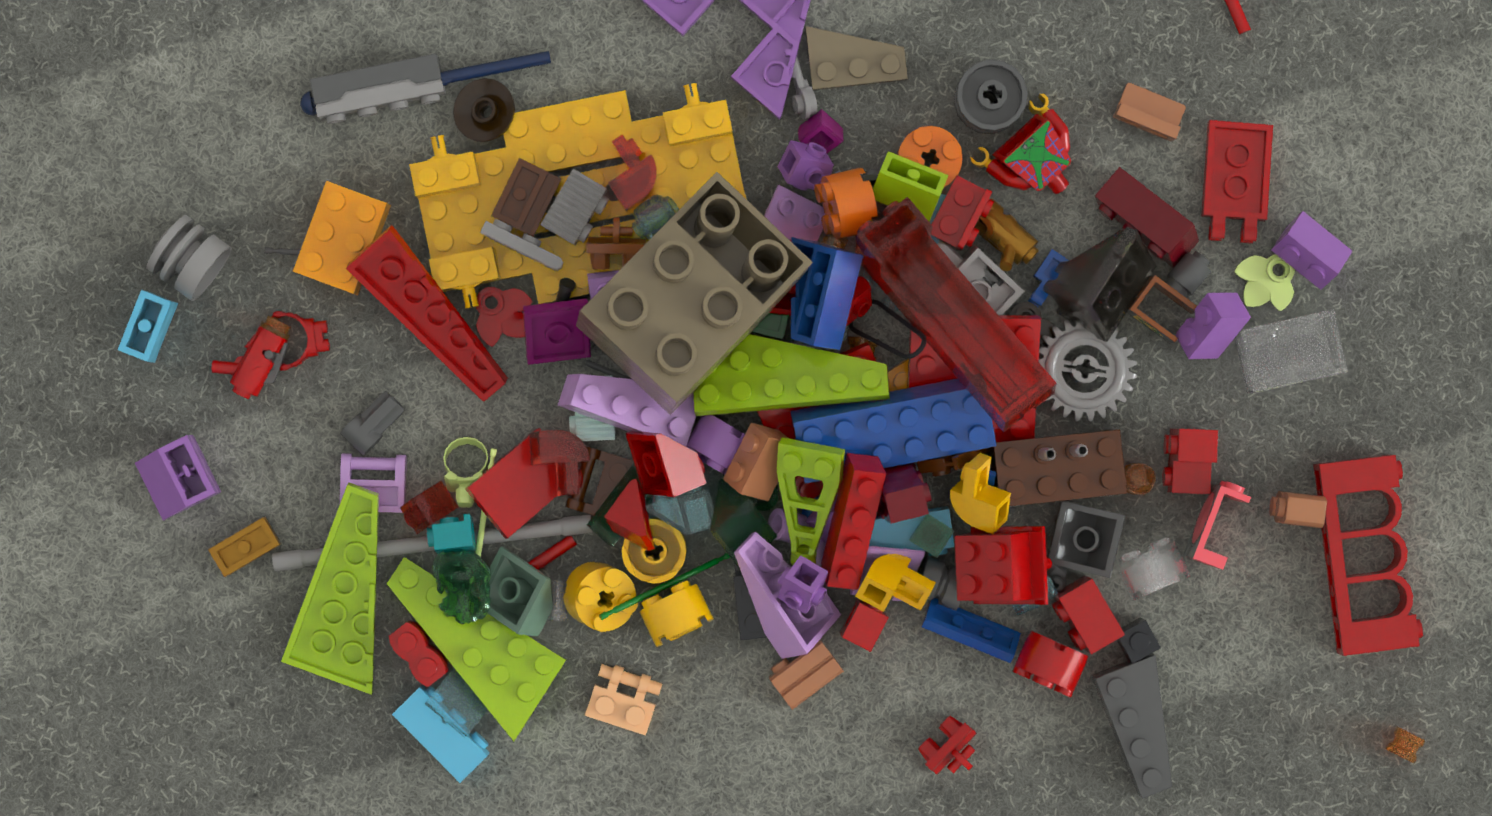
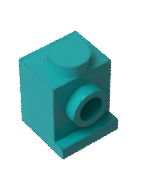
(452, 535)

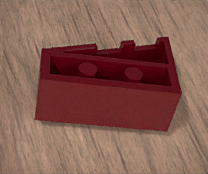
(1159, 225)
(903, 494)

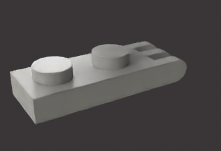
(526, 245)

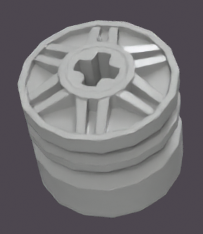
(183, 253)

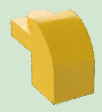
(978, 502)
(892, 577)

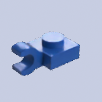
(1044, 273)

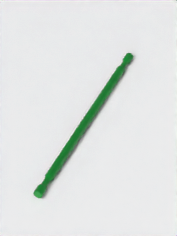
(674, 581)

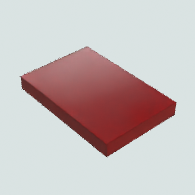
(514, 489)

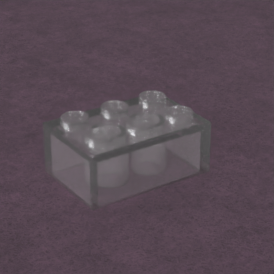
(1290, 351)

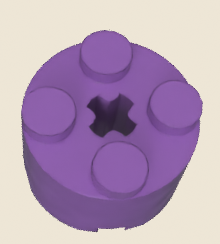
(715, 442)

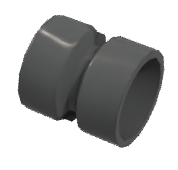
(945, 579)

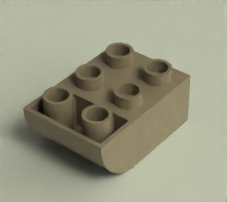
(693, 293)

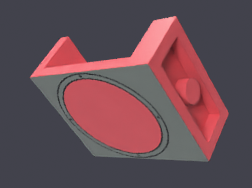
(1205, 520)

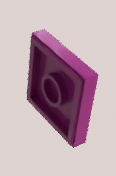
(553, 332)

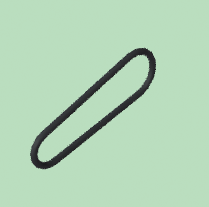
(887, 347)

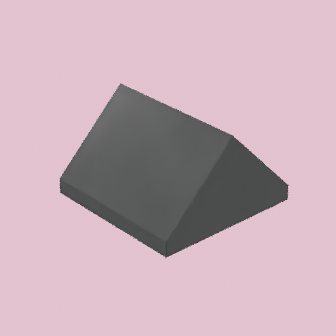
(1086, 539)

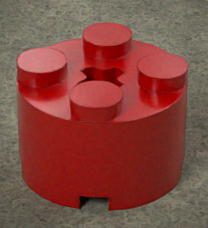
(1050, 663)

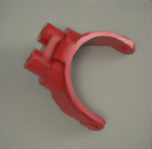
(315, 337)

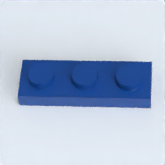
(972, 630)

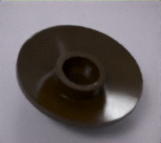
(473, 102)

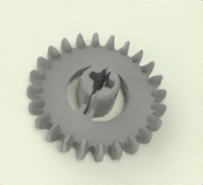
(1115, 374)

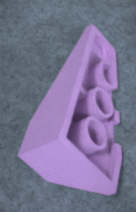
(786, 628)

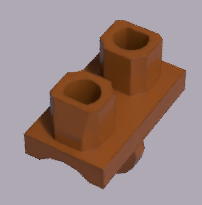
(602, 247)

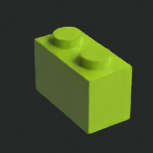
(909, 179)

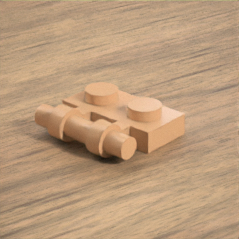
(619, 708)

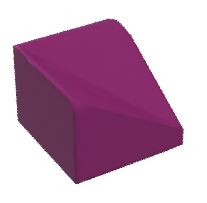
(821, 130)

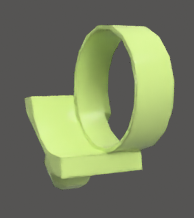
(458, 484)

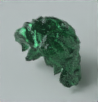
(466, 584)

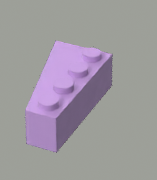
(626, 406)

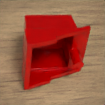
(1002, 566)

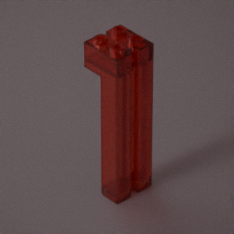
(952, 314)

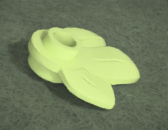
(1263, 284)

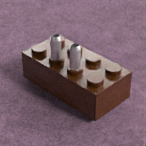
(1060, 467)

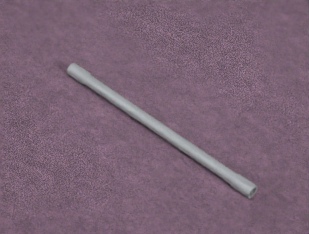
(565, 526)

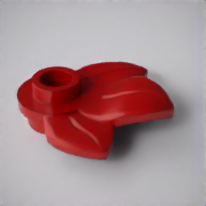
(505, 317)

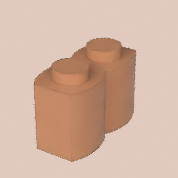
(1298, 509)

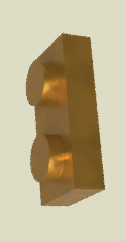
(244, 546)

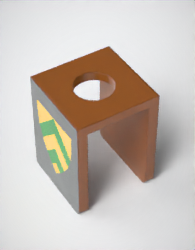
(1169, 292)

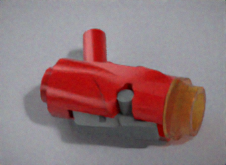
(260, 361)

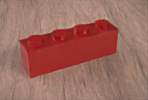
(853, 520)

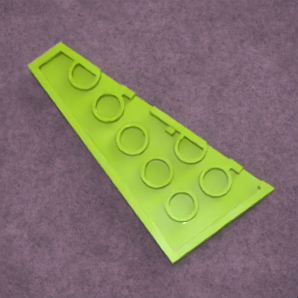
(787, 375)
(338, 613)
(497, 664)

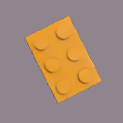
(337, 233)

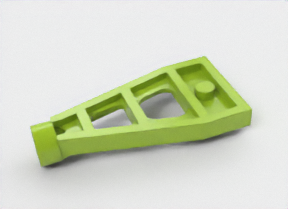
(812, 462)

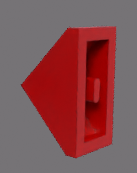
(630, 517)

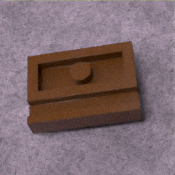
(526, 197)
(943, 465)

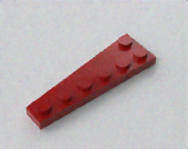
(411, 294)

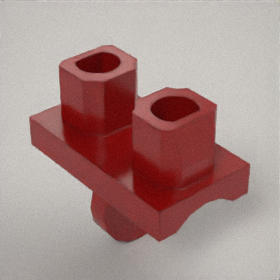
(939, 757)

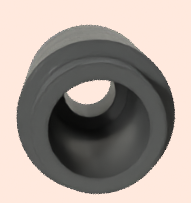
(1189, 273)

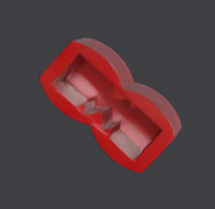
(424, 660)

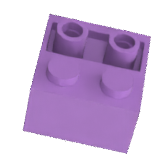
(177, 476)

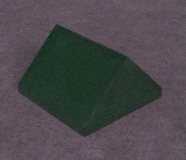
(736, 519)

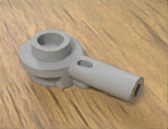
(804, 101)

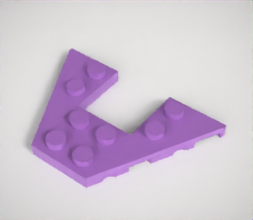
(771, 64)

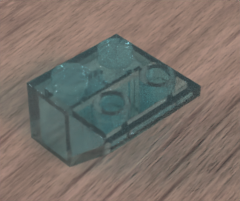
(686, 512)

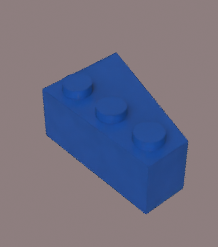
(824, 294)

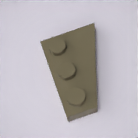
(851, 61)

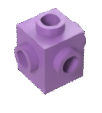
(804, 164)
(802, 585)

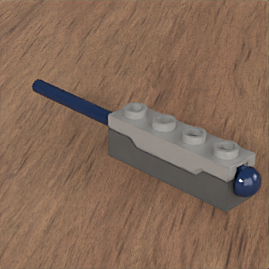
(397, 84)

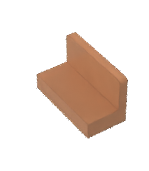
(1150, 112)

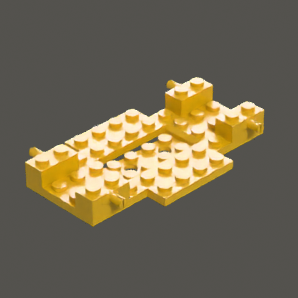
(463, 188)

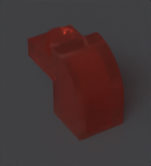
(636, 182)
(565, 452)

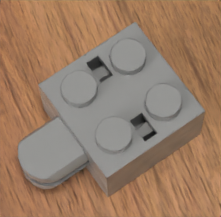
(996, 289)

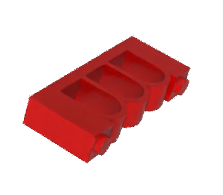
(1376, 633)

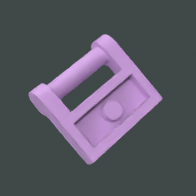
(390, 491)

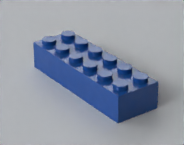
(901, 430)

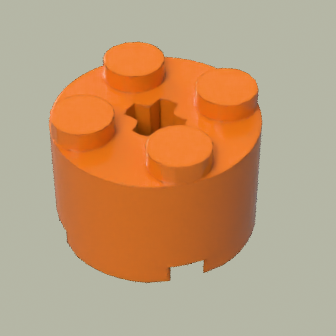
(940, 143)
(846, 202)

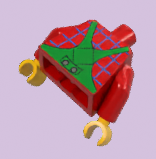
(1033, 154)

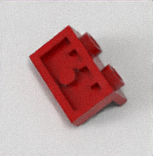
(960, 213)

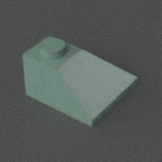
(519, 594)

